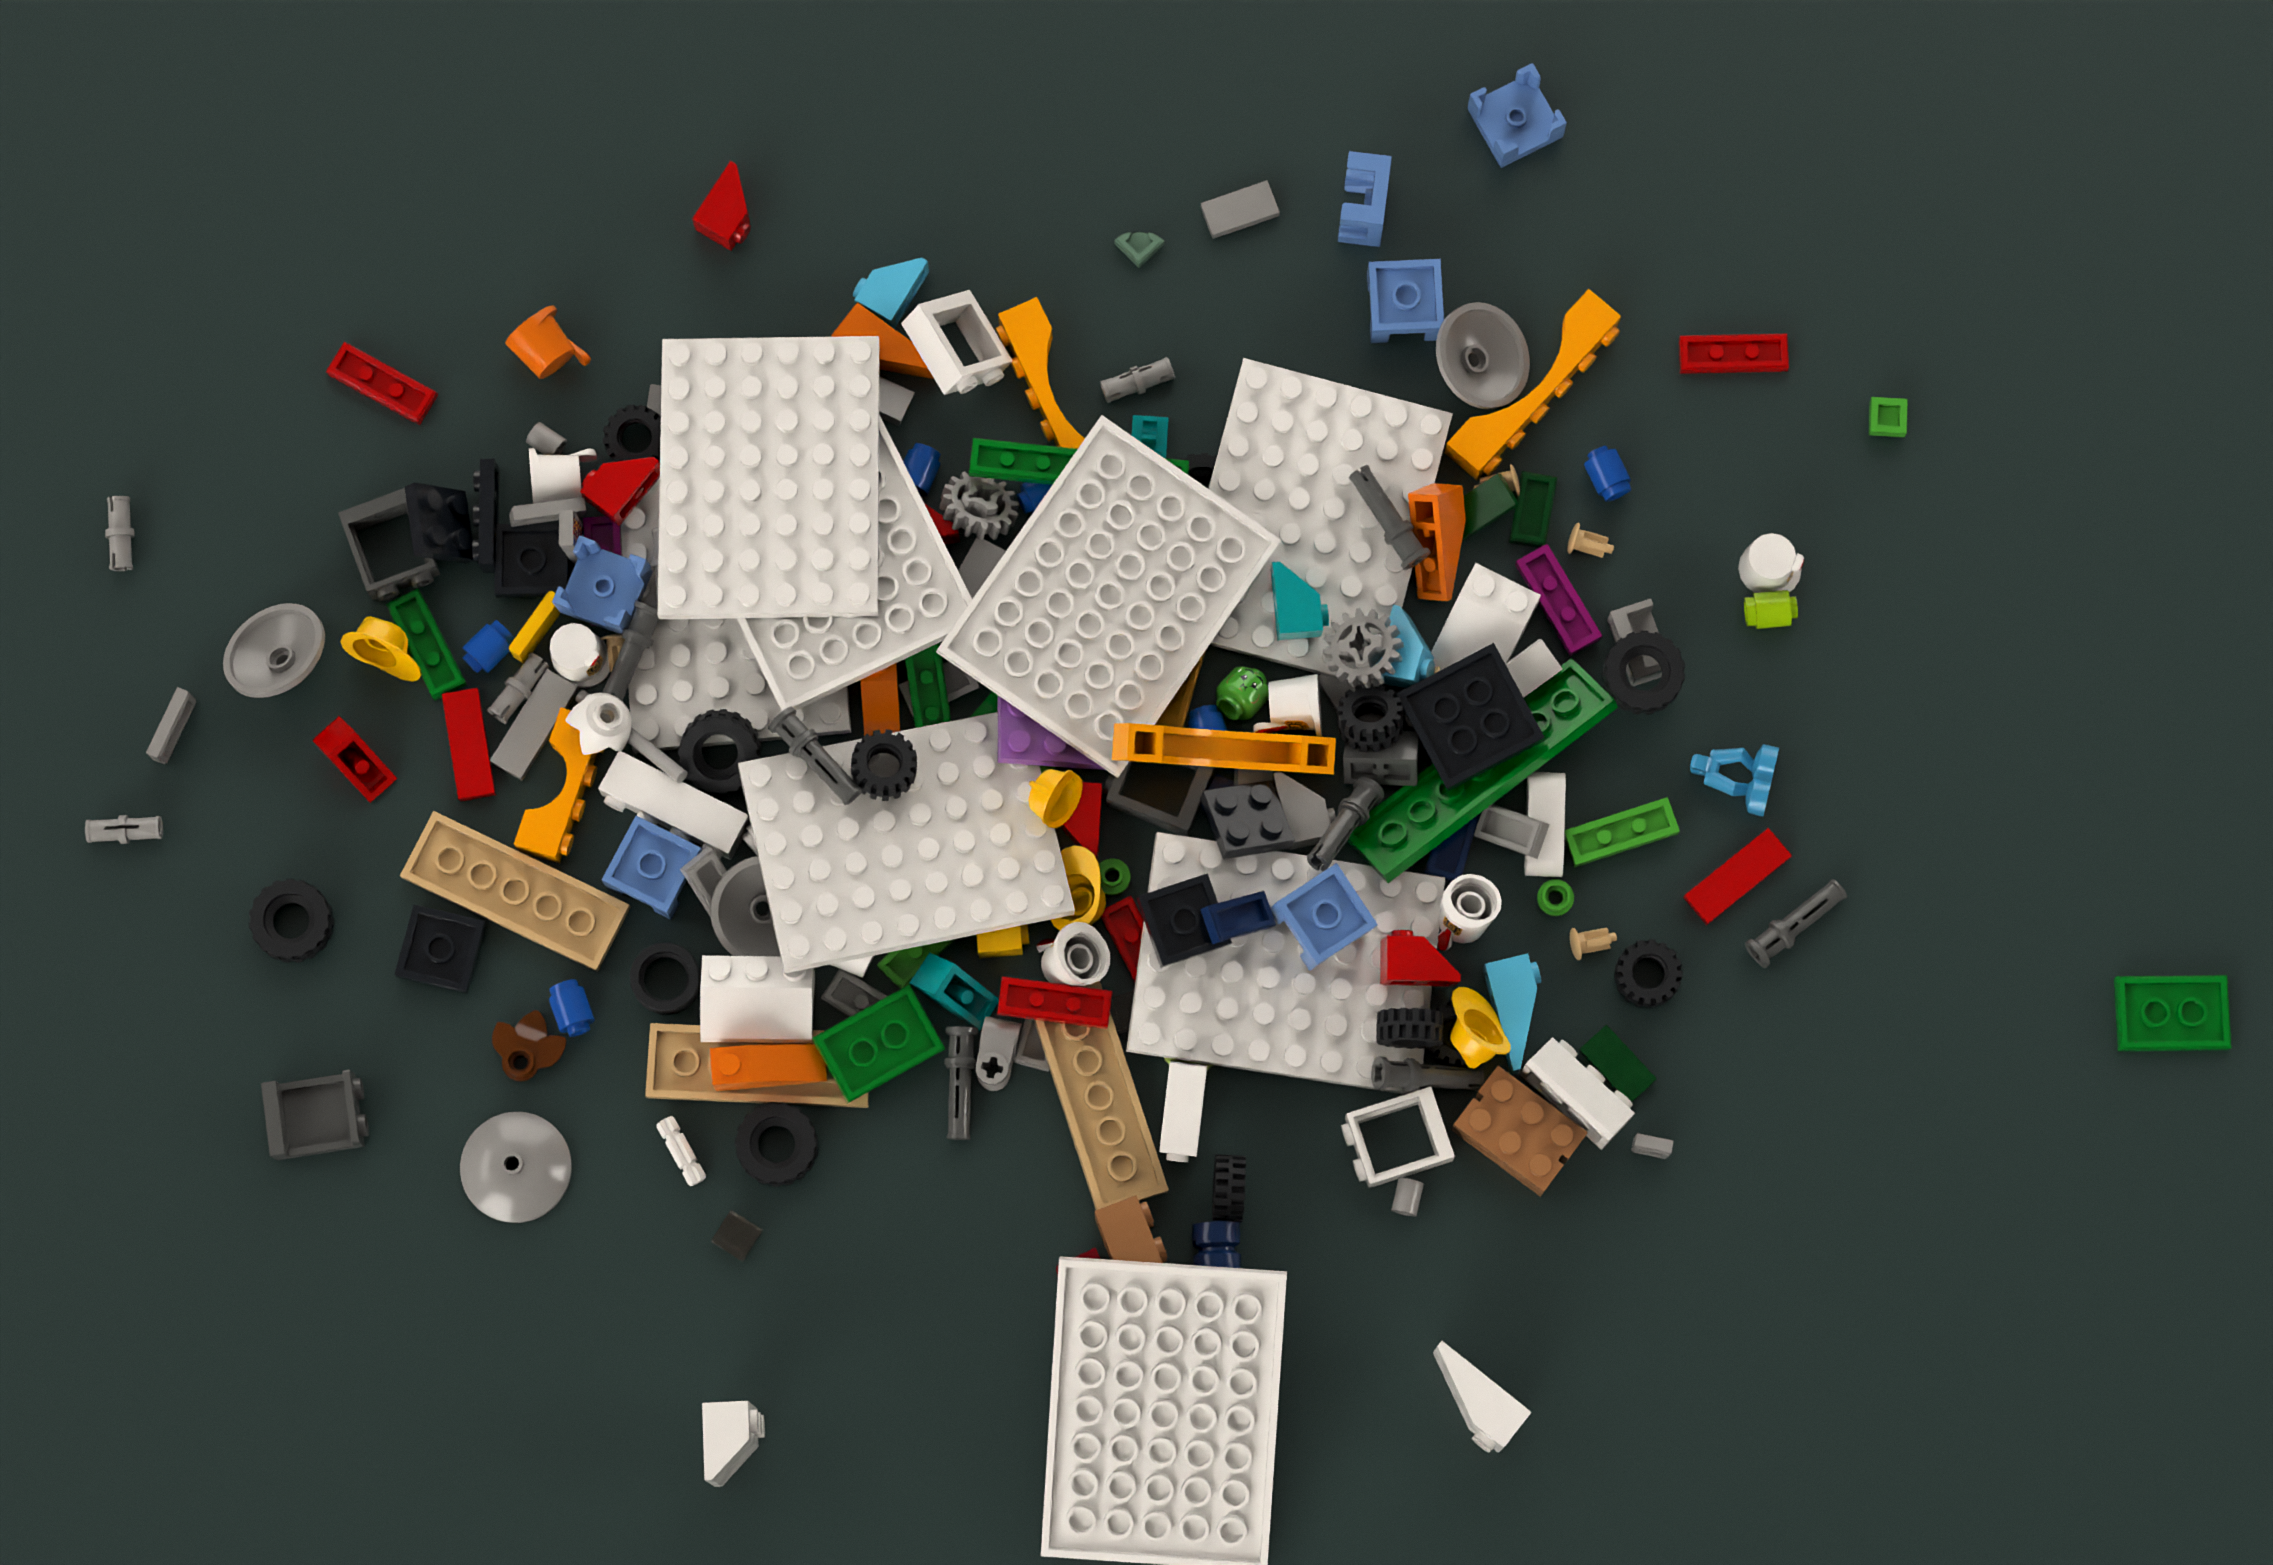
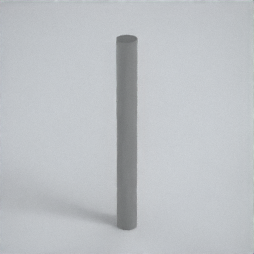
(647, 748)

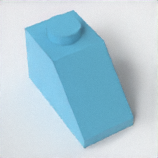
(891, 289)
(1417, 658)

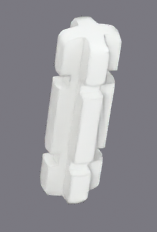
(681, 1151)

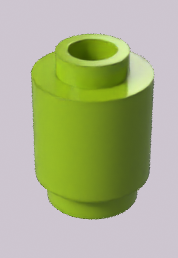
(1770, 609)

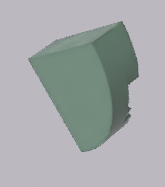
(1139, 246)

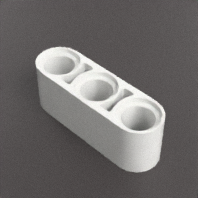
(1547, 804)

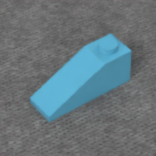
(1512, 996)

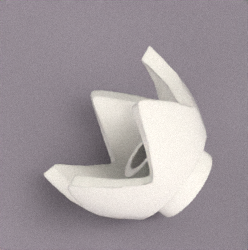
(594, 732)

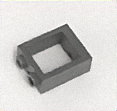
(371, 514)
(1180, 825)

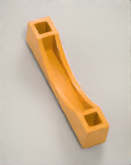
(1030, 338)
(1486, 437)
(1223, 749)

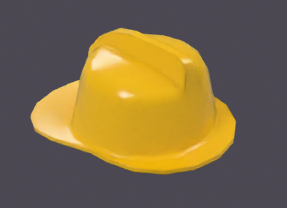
(382, 646)
(1055, 796)
(1085, 886)
(1477, 1028)

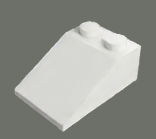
(1485, 613)
(1483, 1404)

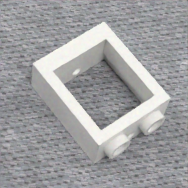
(938, 354)
(1183, 1110)
(1434, 1125)

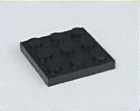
(1471, 717)

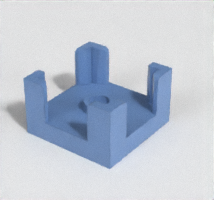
(1516, 117)
(1368, 176)
(1405, 298)
(603, 586)
(650, 866)
(1324, 915)

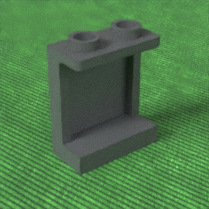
(314, 1115)

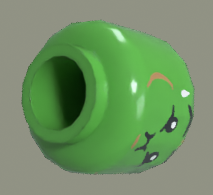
(1242, 693)

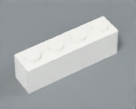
(673, 805)

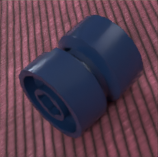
(1217, 1244)

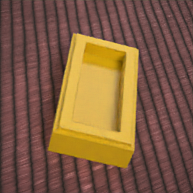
(534, 628)

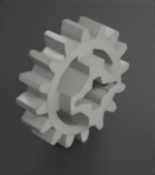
(979, 506)
(1377, 647)

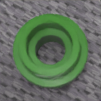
(1122, 883)
(1560, 887)

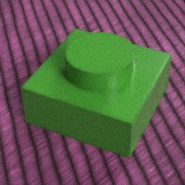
(1888, 417)

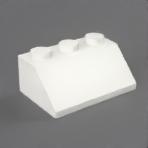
(755, 1001)
(1578, 1091)
(729, 1437)

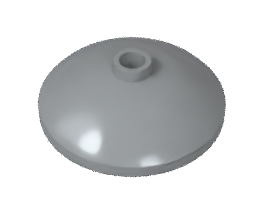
(1495, 351)
(274, 650)
(735, 915)
(534, 1185)

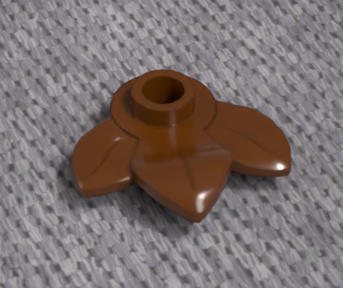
(530, 1041)

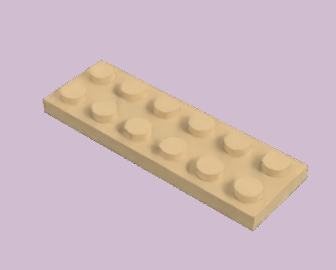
(515, 891)
(682, 1071)
(1102, 1111)

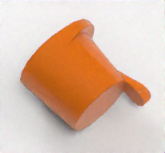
(543, 344)

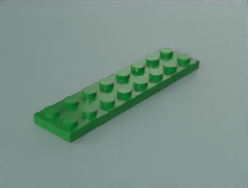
(1427, 814)

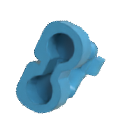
(1761, 768)

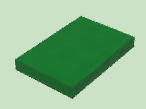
(2172, 1013)
(878, 1043)

